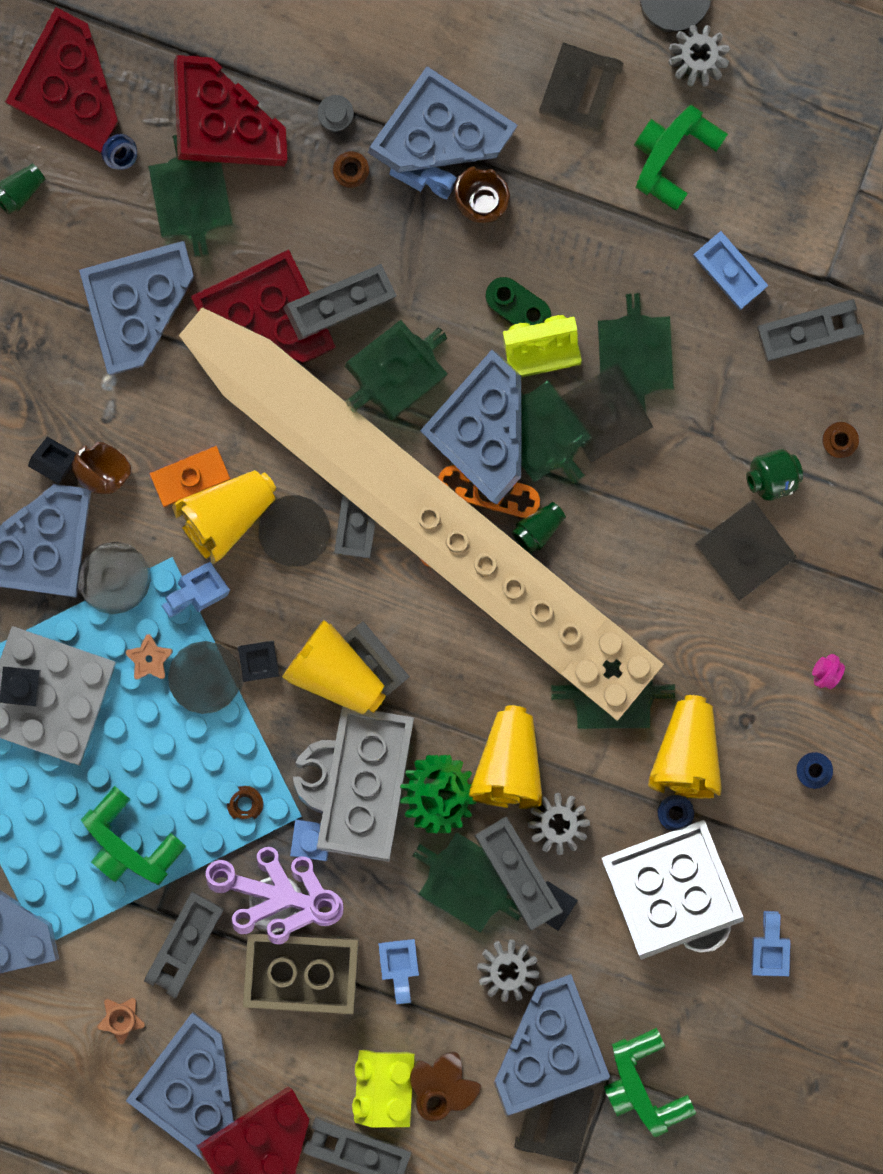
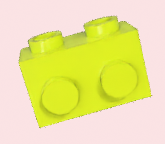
(542, 346)
(383, 1089)

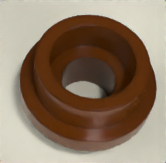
(351, 158)
(829, 440)
(257, 803)

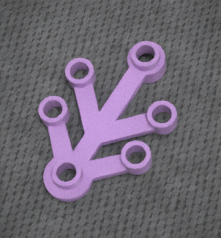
(278, 896)

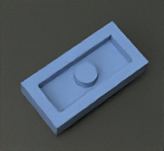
(730, 270)

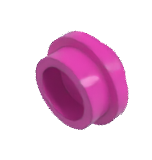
(828, 671)

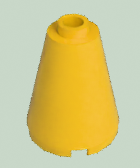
(224, 512)
(335, 672)
(689, 752)
(509, 763)

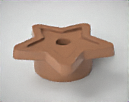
(159, 656)
(111, 1022)

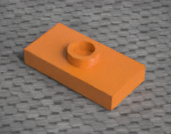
(190, 476)

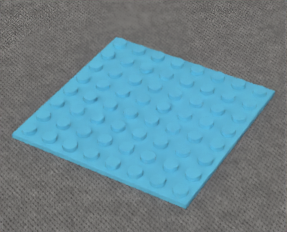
(155, 751)

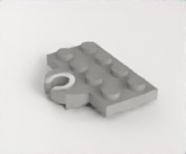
(358, 782)

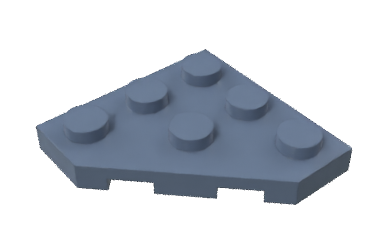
(440, 127)
(135, 302)
(483, 427)
(46, 542)
(24, 937)
(550, 1051)
(188, 1085)

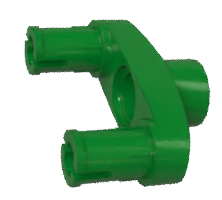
(660, 143)
(115, 854)
(630, 1093)

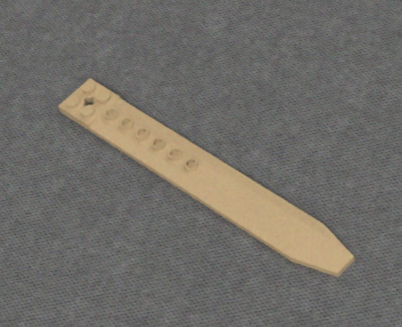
(421, 511)

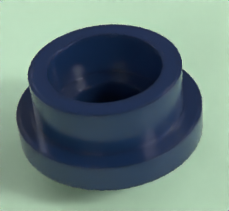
(125, 157)
(803, 767)
(687, 812)

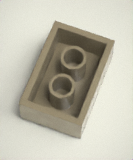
(302, 973)

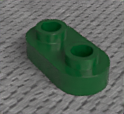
(518, 305)

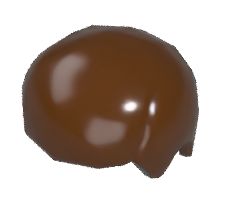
(481, 195)
(101, 468)

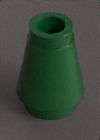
(19, 187)
(538, 527)

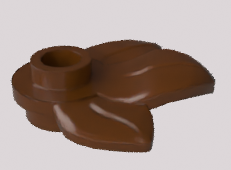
(444, 1082)

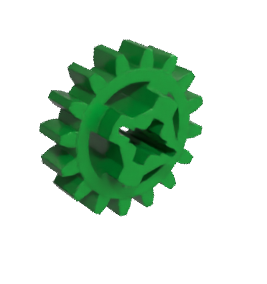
(434, 811)

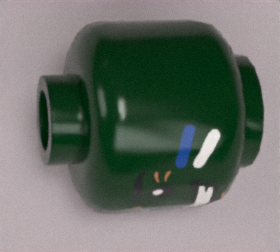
(774, 474)

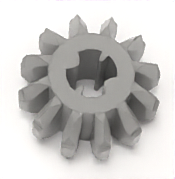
(698, 43)
(550, 832)
(509, 982)

